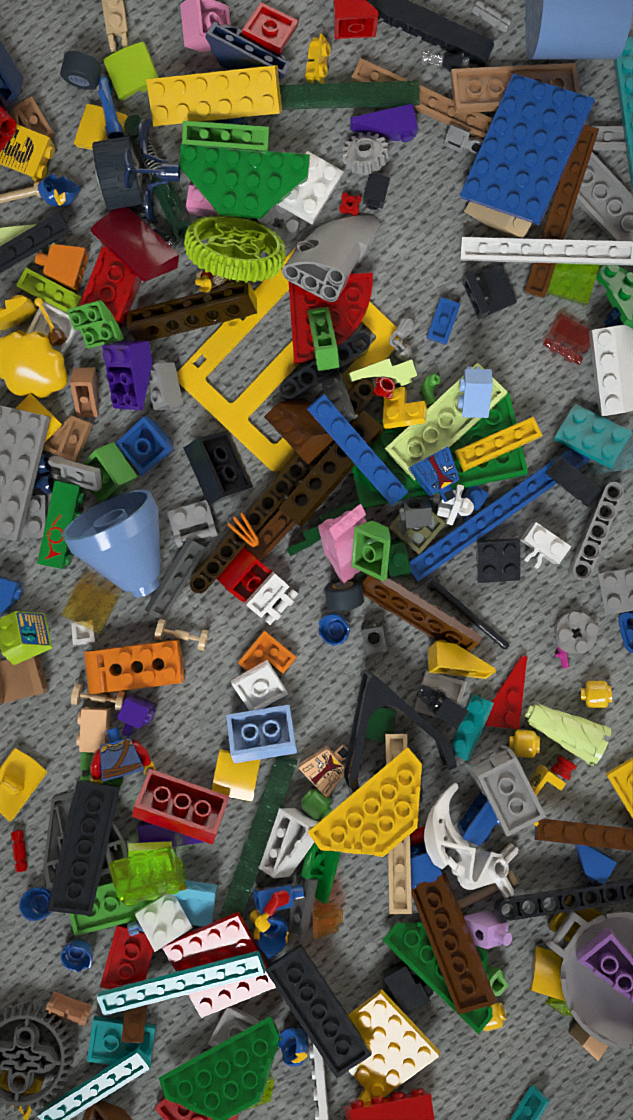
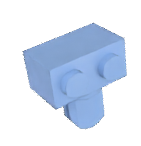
(476, 392)

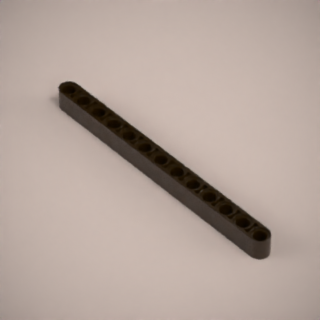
(264, 513)

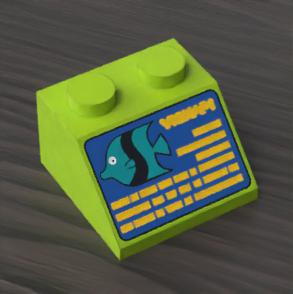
(24, 635)

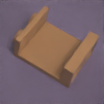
(21, 679)

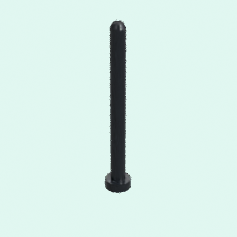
(434, 585)

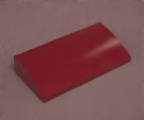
(135, 244)

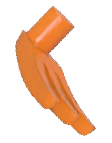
(249, 536)

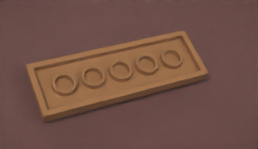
(484, 87)

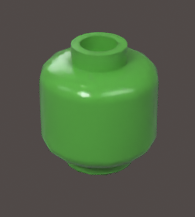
(316, 804)

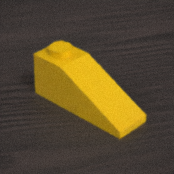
(454, 660)

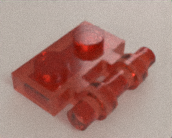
(571, 333)

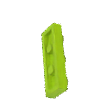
(48, 290)

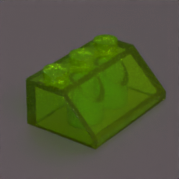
(148, 876)

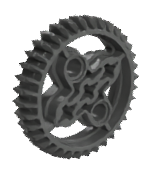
(33, 1053)

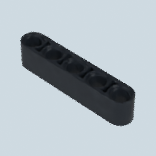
(319, 376)

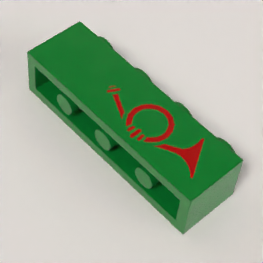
(62, 510)

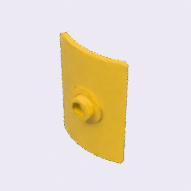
(18, 781)

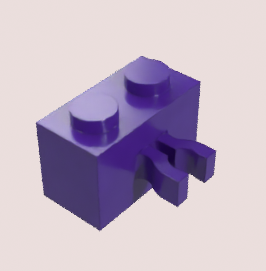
(136, 713)

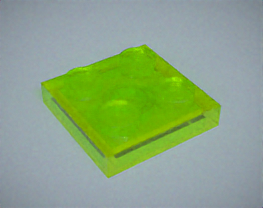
(573, 282)

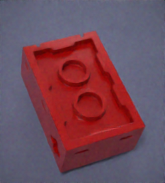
(113, 285)

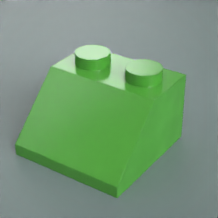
(114, 471)
(371, 549)

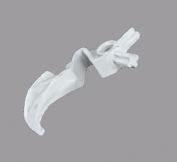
(471, 874)

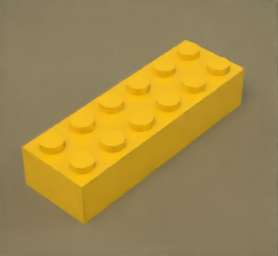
(215, 95)

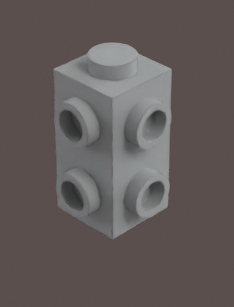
(164, 386)

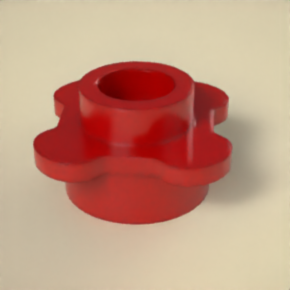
(345, 208)
(384, 387)

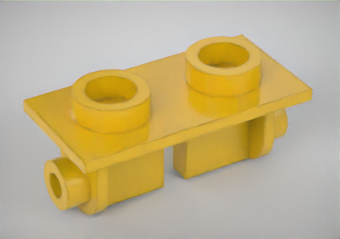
(318, 51)

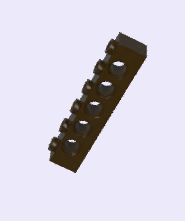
(192, 312)
(329, 481)

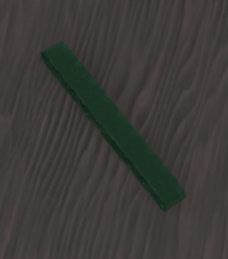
(258, 836)

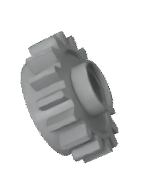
(365, 153)

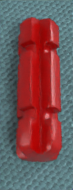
(19, 850)

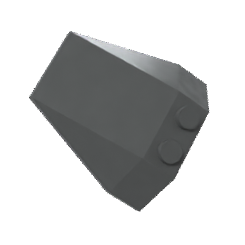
(59, 813)

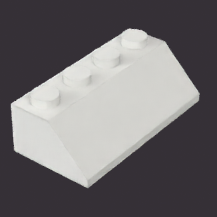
(613, 368)

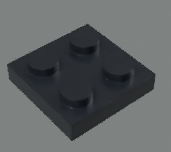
(498, 560)

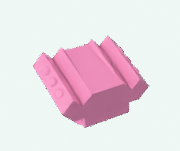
(338, 541)

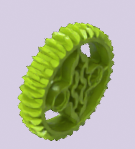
(234, 248)

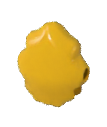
(31, 364)

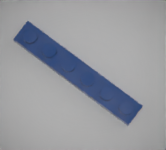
(357, 449)

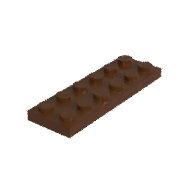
(419, 613)
(453, 945)

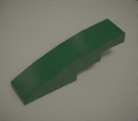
(313, 535)

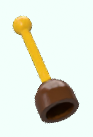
(55, 335)

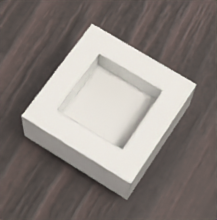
(82, 635)

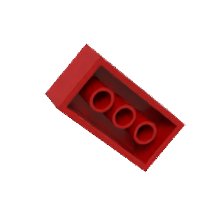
(180, 806)

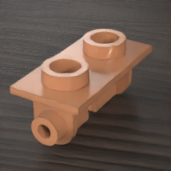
(69, 1008)

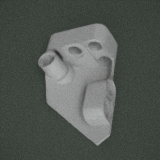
(329, 255)

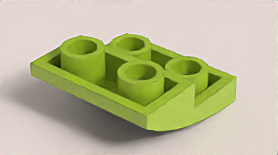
(130, 69)

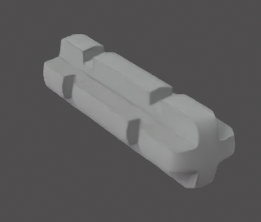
(491, 16)

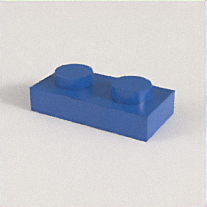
(443, 321)

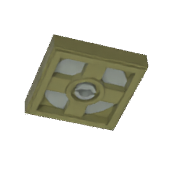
(417, 537)

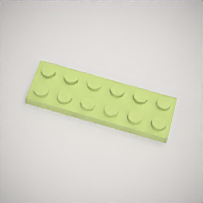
(442, 428)

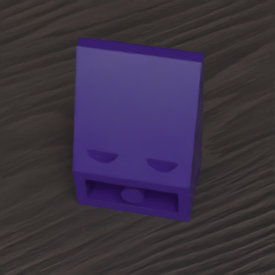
(128, 372)

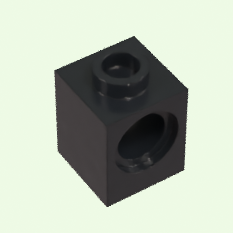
(376, 191)

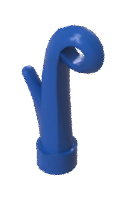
(113, 127)

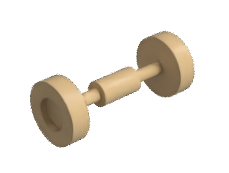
(160, 630)
(77, 695)

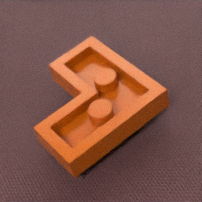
(269, 649)

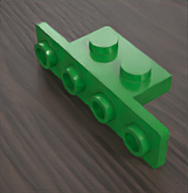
(321, 866)

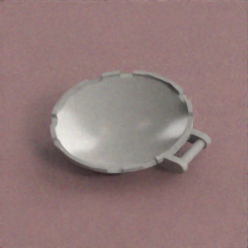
(590, 999)

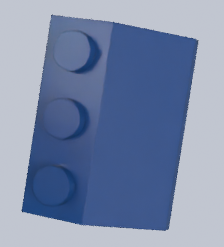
(478, 821)

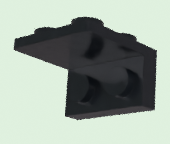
(488, 291)

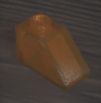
(326, 919)

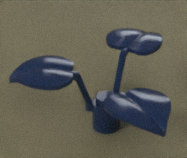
(165, 171)

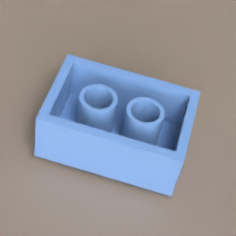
(261, 734)

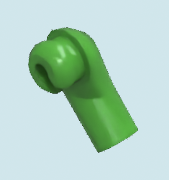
(428, 387)

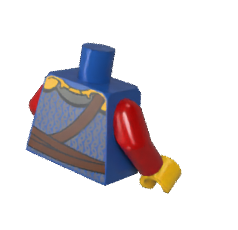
(119, 758)
(271, 899)

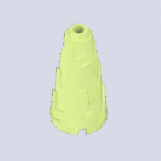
(572, 732)

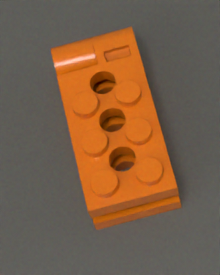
(104, 678)

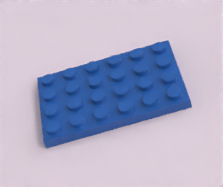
(527, 148)

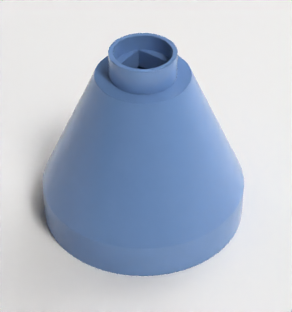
(120, 541)

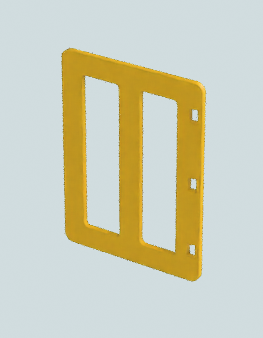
(235, 415)

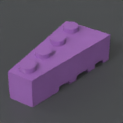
(609, 961)

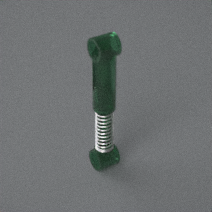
(165, 193)

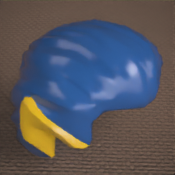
(58, 191)
(274, 938)
(294, 1046)

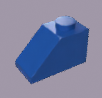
(595, 863)

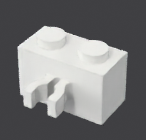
(545, 544)

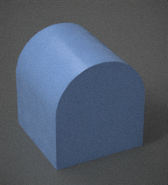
(577, 28)

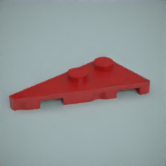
(509, 699)

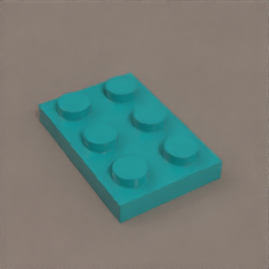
(593, 436)
(106, 1043)

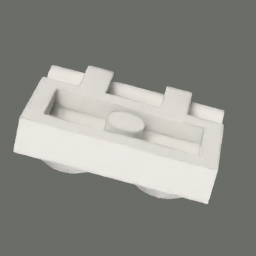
(267, 594)

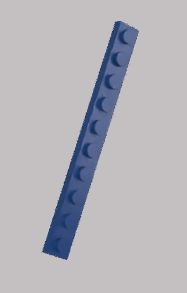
(489, 517)

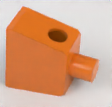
(64, 264)

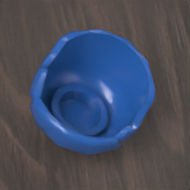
(339, 631)
(33, 909)
(70, 955)

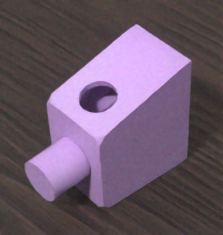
(488, 929)

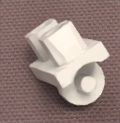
(456, 505)

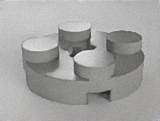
(289, 226)
(587, 630)

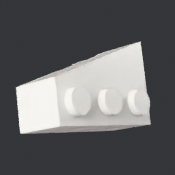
(287, 842)

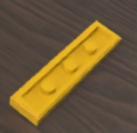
(498, 443)

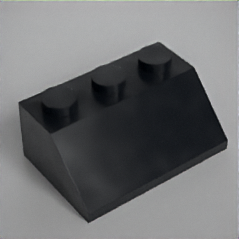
(217, 466)

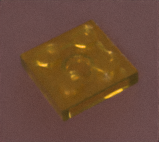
(90, 606)

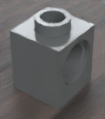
(416, 512)
(380, 645)

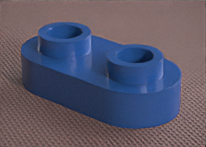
(626, 629)

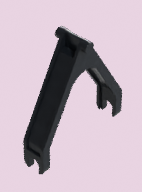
(372, 696)

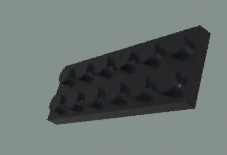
(83, 848)
(318, 1011)

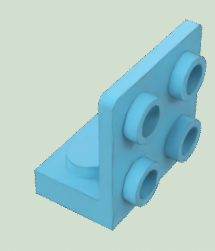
(198, 902)

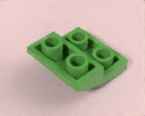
(95, 324)

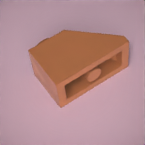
(85, 391)

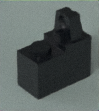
(443, 706)
(407, 987)

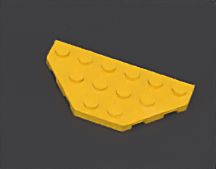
(377, 813)

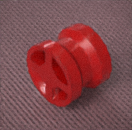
(563, 767)

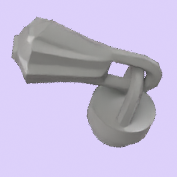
(403, 330)

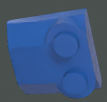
(145, 445)

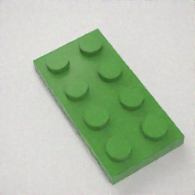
(106, 912)

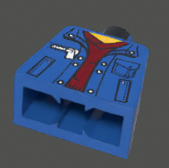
(437, 474)

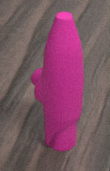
(563, 657)

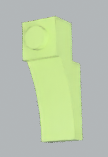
(399, 373)

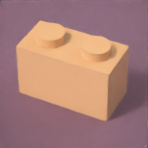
(93, 727)

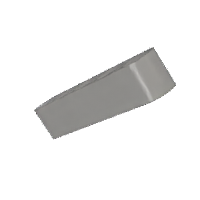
(604, 525)

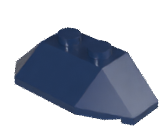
(240, 53)
(10, 79)

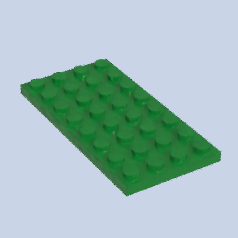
(499, 468)

